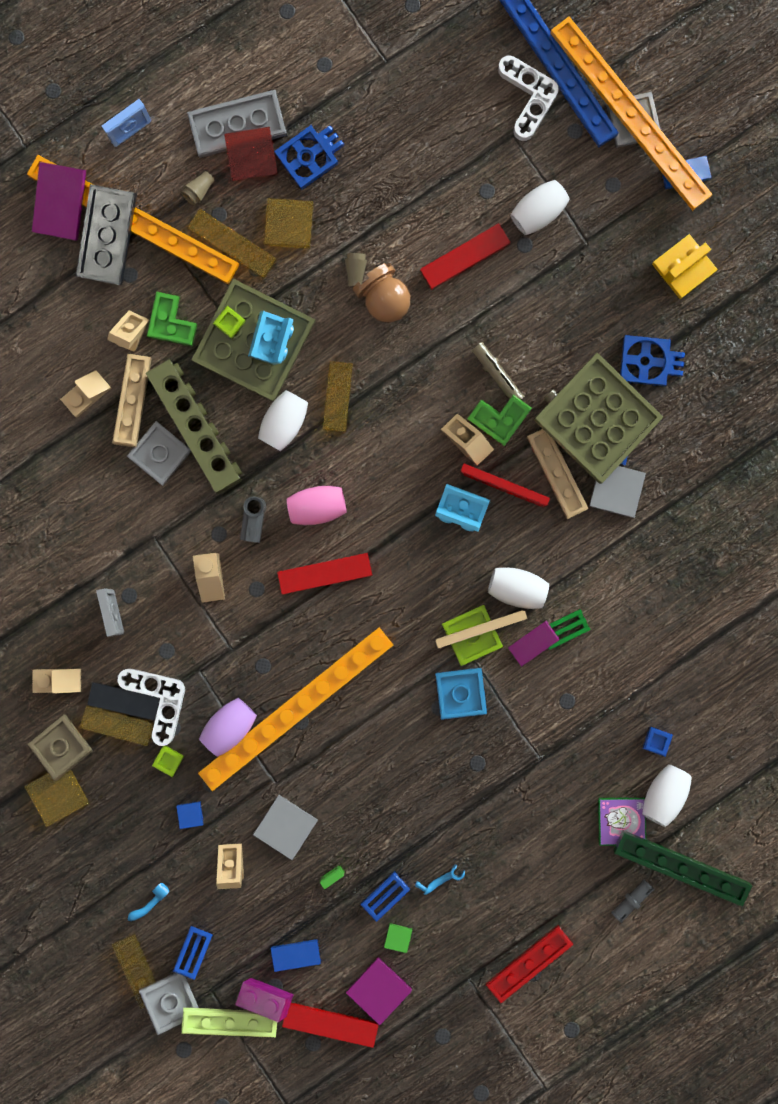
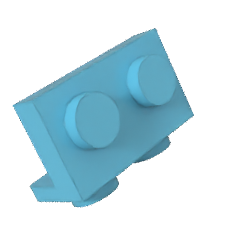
(271, 338)
(462, 508)

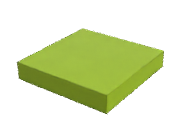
(476, 646)

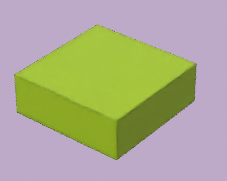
(229, 322)
(168, 761)

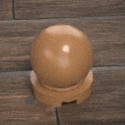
(385, 296)

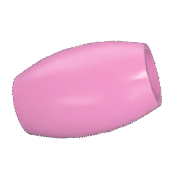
(316, 505)

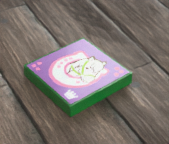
(620, 815)

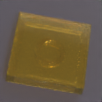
(288, 223)
(56, 798)

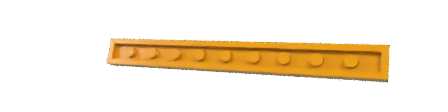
(630, 113)
(168, 238)
(296, 708)

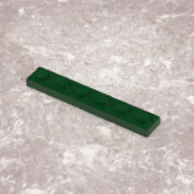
(682, 868)

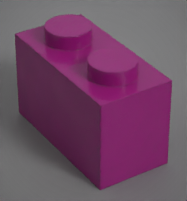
(264, 999)

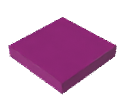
(378, 991)

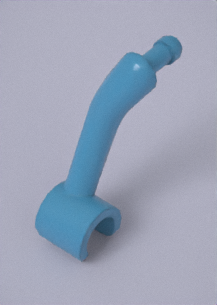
(442, 879)
(160, 892)

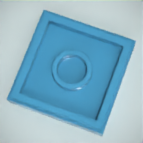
(461, 693)

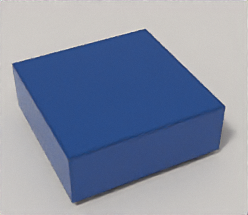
(657, 741)
(190, 815)

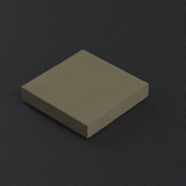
(60, 747)

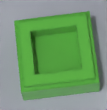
(332, 876)
(398, 938)

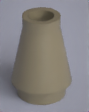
(197, 188)
(355, 268)

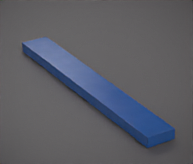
(561, 70)

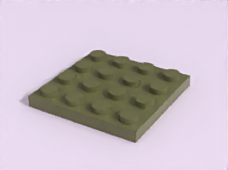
(230, 356)
(598, 418)

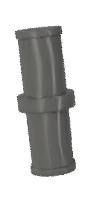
(632, 901)

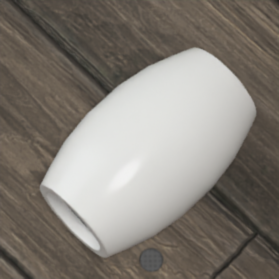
(539, 207)
(283, 420)
(518, 588)
(666, 795)

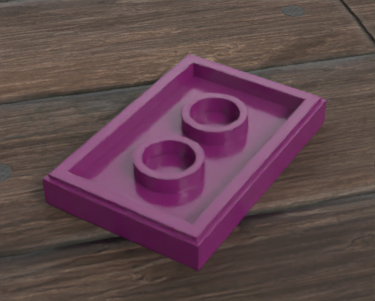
(58, 201)

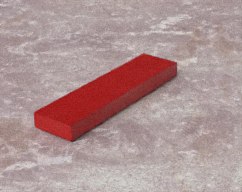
(465, 256)
(504, 485)
(324, 573)
(529, 964)
(331, 1025)

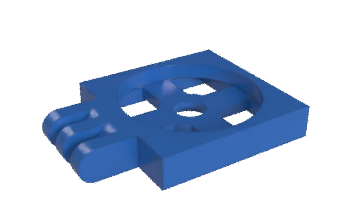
(323, 144)
(667, 363)

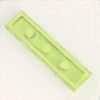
(226, 1022)

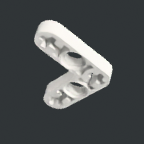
(538, 96)
(166, 699)

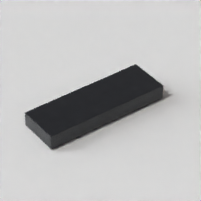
(123, 701)

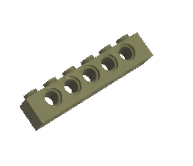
(160, 378)

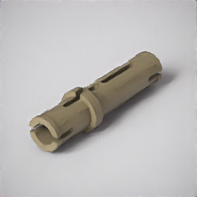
(496, 371)

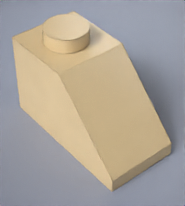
(467, 439)
(209, 577)

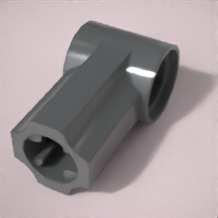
(252, 522)

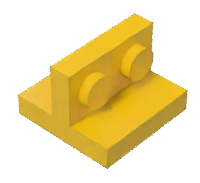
(685, 266)

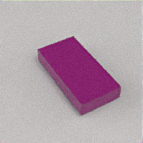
(533, 643)

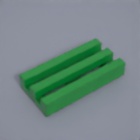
(582, 620)

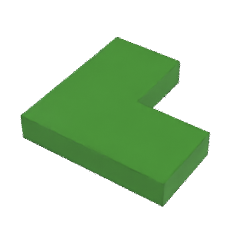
(164, 325)
(500, 424)

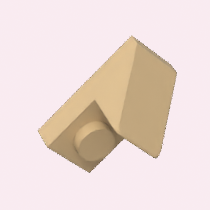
(129, 331)
(85, 393)
(56, 680)
(230, 866)

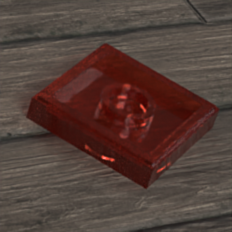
(250, 153)

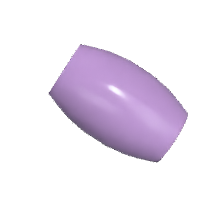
(227, 727)

